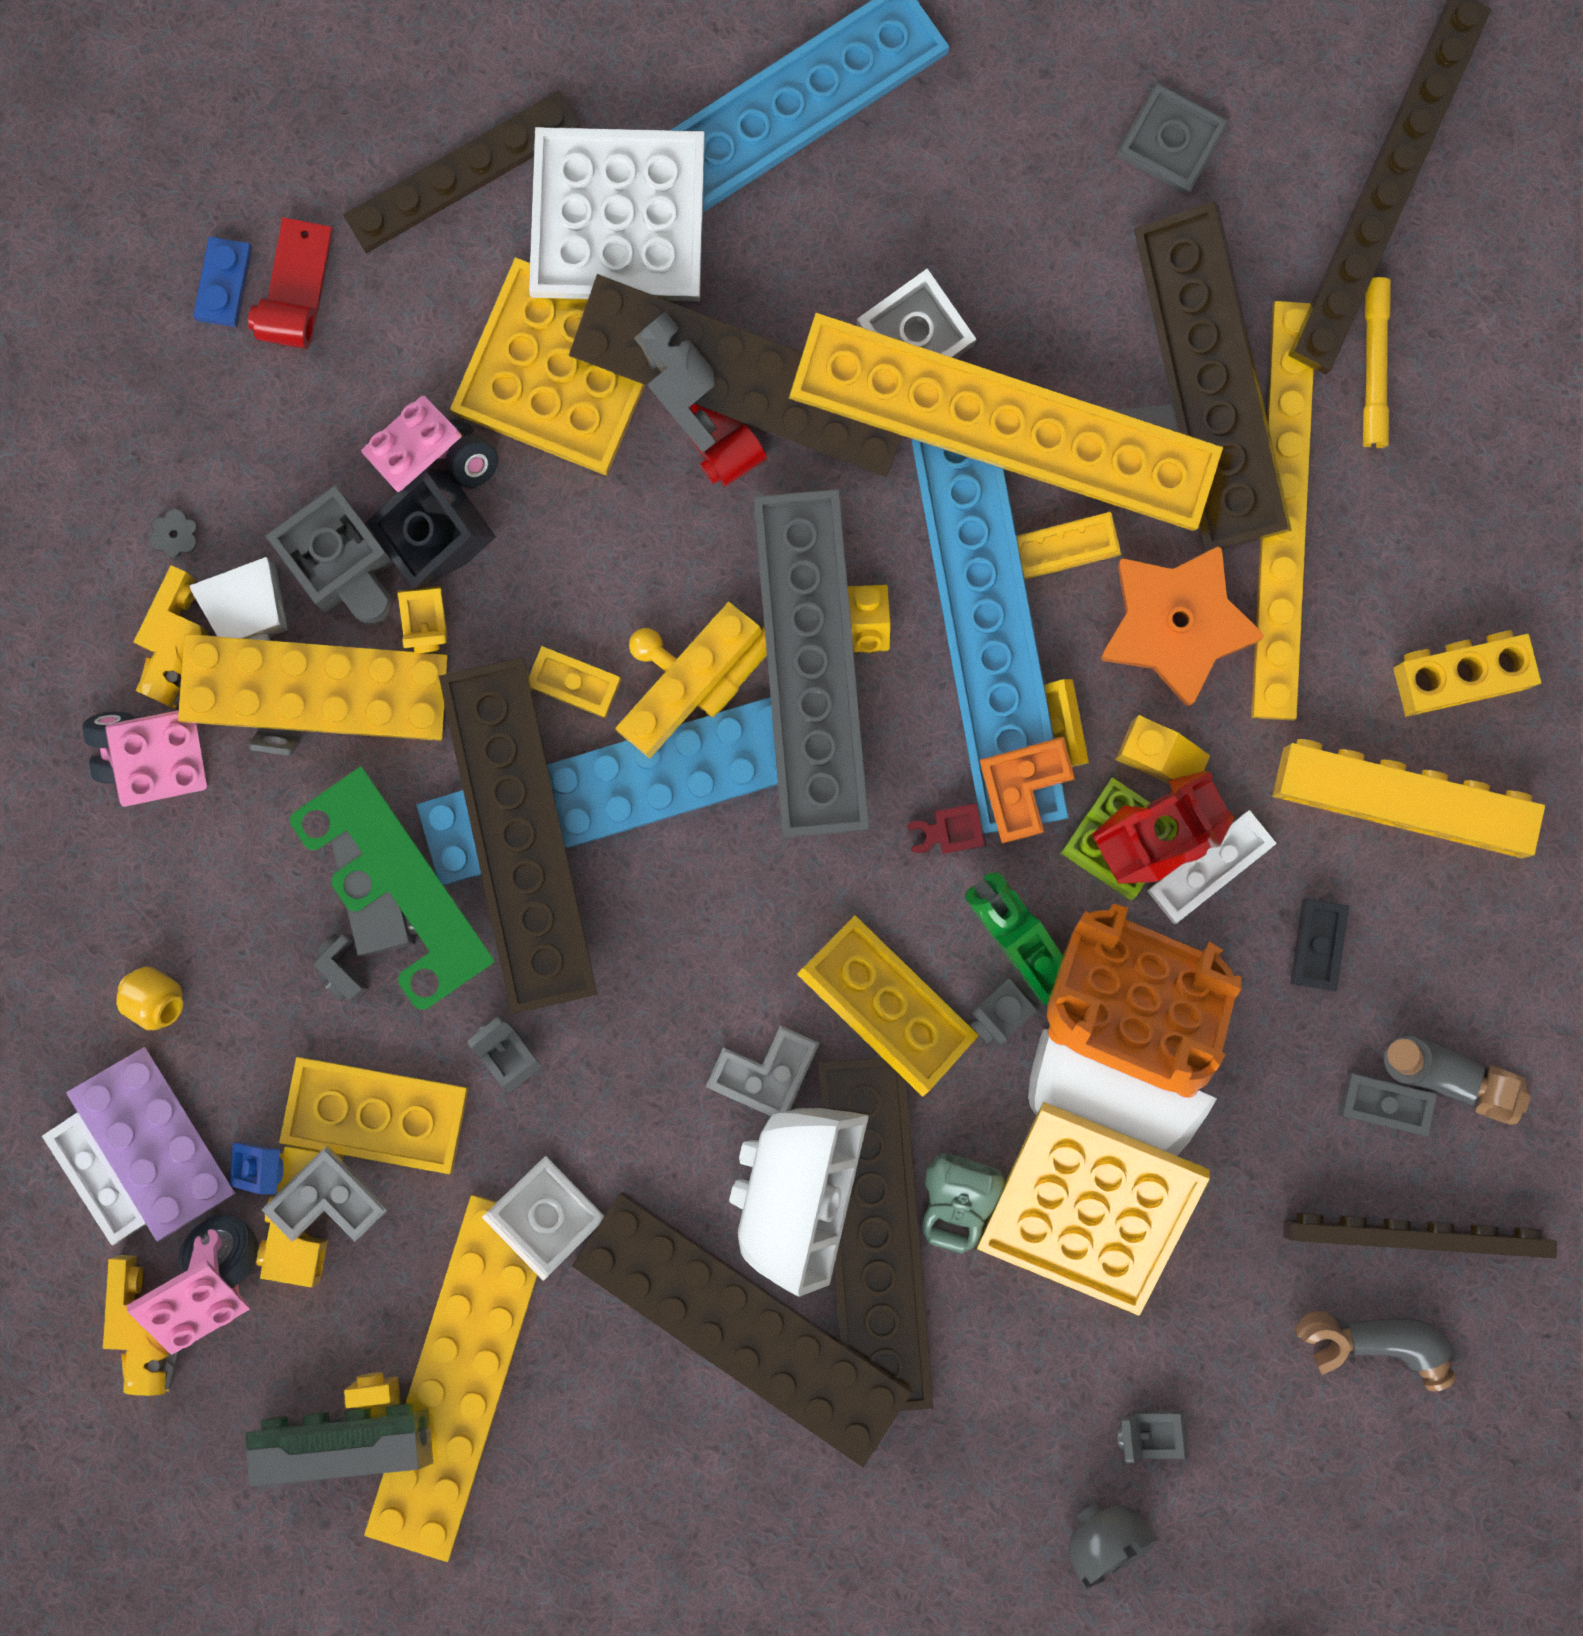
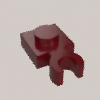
(955, 829)

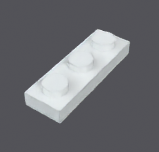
(1198, 880)
(94, 1179)

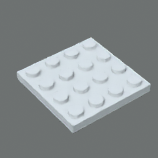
(617, 210)

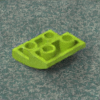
(1085, 852)

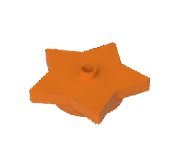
(1152, 639)

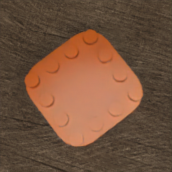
(1143, 1002)

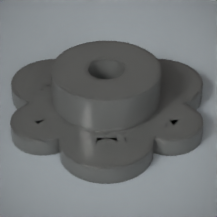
(164, 527)

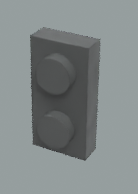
(1387, 1104)

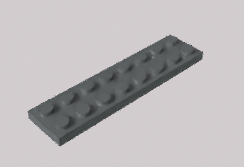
(811, 664)

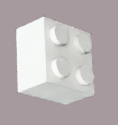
(922, 317)

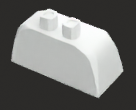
(1114, 1098)
(798, 1194)

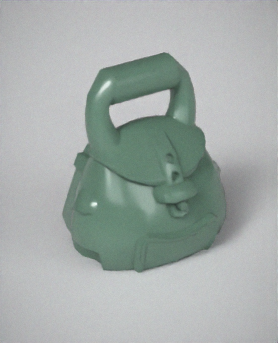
(962, 1195)

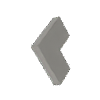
(768, 1086)
(328, 1187)

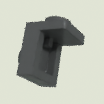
(340, 979)
(504, 1053)
(1154, 1435)

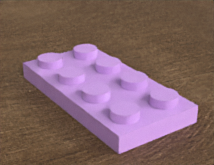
(150, 1144)

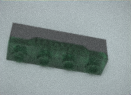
(339, 1447)

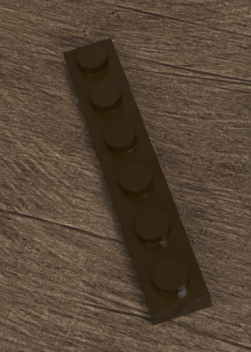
(456, 174)
(1437, 1236)

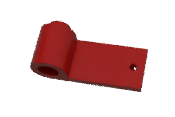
(295, 285)
(734, 451)

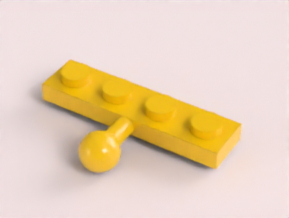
(685, 678)

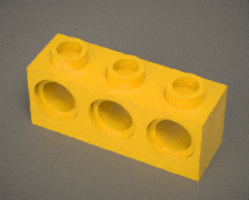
(1488, 676)

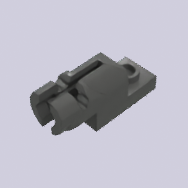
(682, 379)

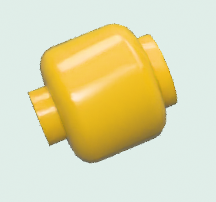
(149, 998)

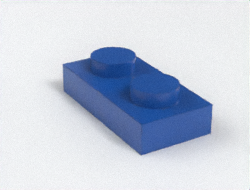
(222, 281)
(255, 1168)

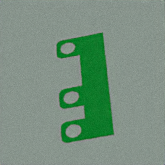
(400, 868)

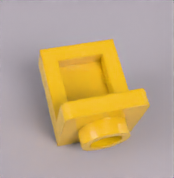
(423, 618)
(869, 618)
(373, 1392)

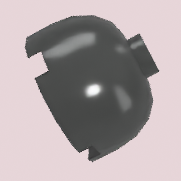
(1108, 1542)

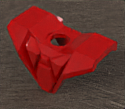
(1140, 856)

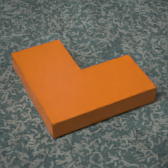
(1015, 777)

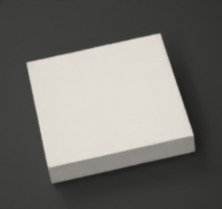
(544, 1218)

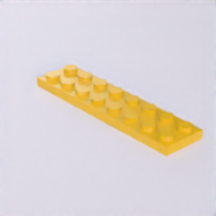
(460, 1385)

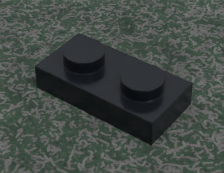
(1319, 944)

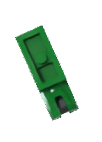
(1016, 933)

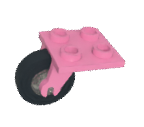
(207, 1290)

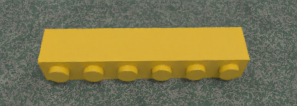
(1409, 800)

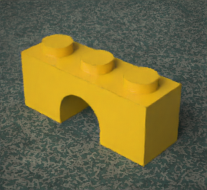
(279, 1257)

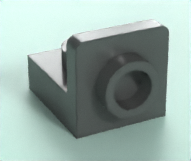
(1001, 1013)

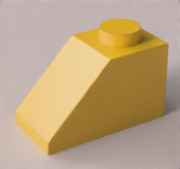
(1160, 751)

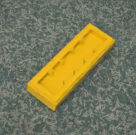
(1068, 545)

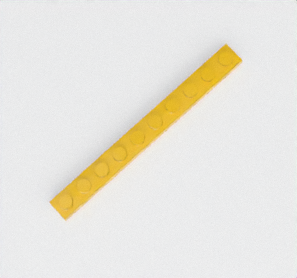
(1283, 554)

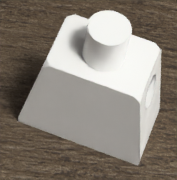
(244, 601)

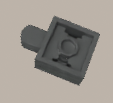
(335, 557)

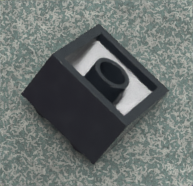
(430, 528)

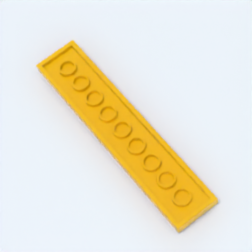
(1005, 422)

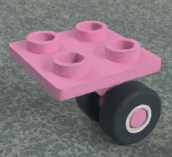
(423, 436)
(145, 755)

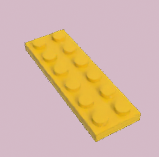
(311, 687)

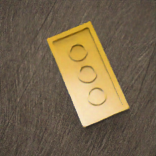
(888, 1005)
(374, 1115)

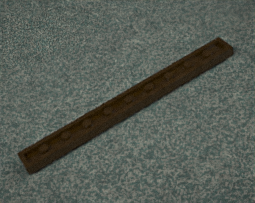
(1389, 184)

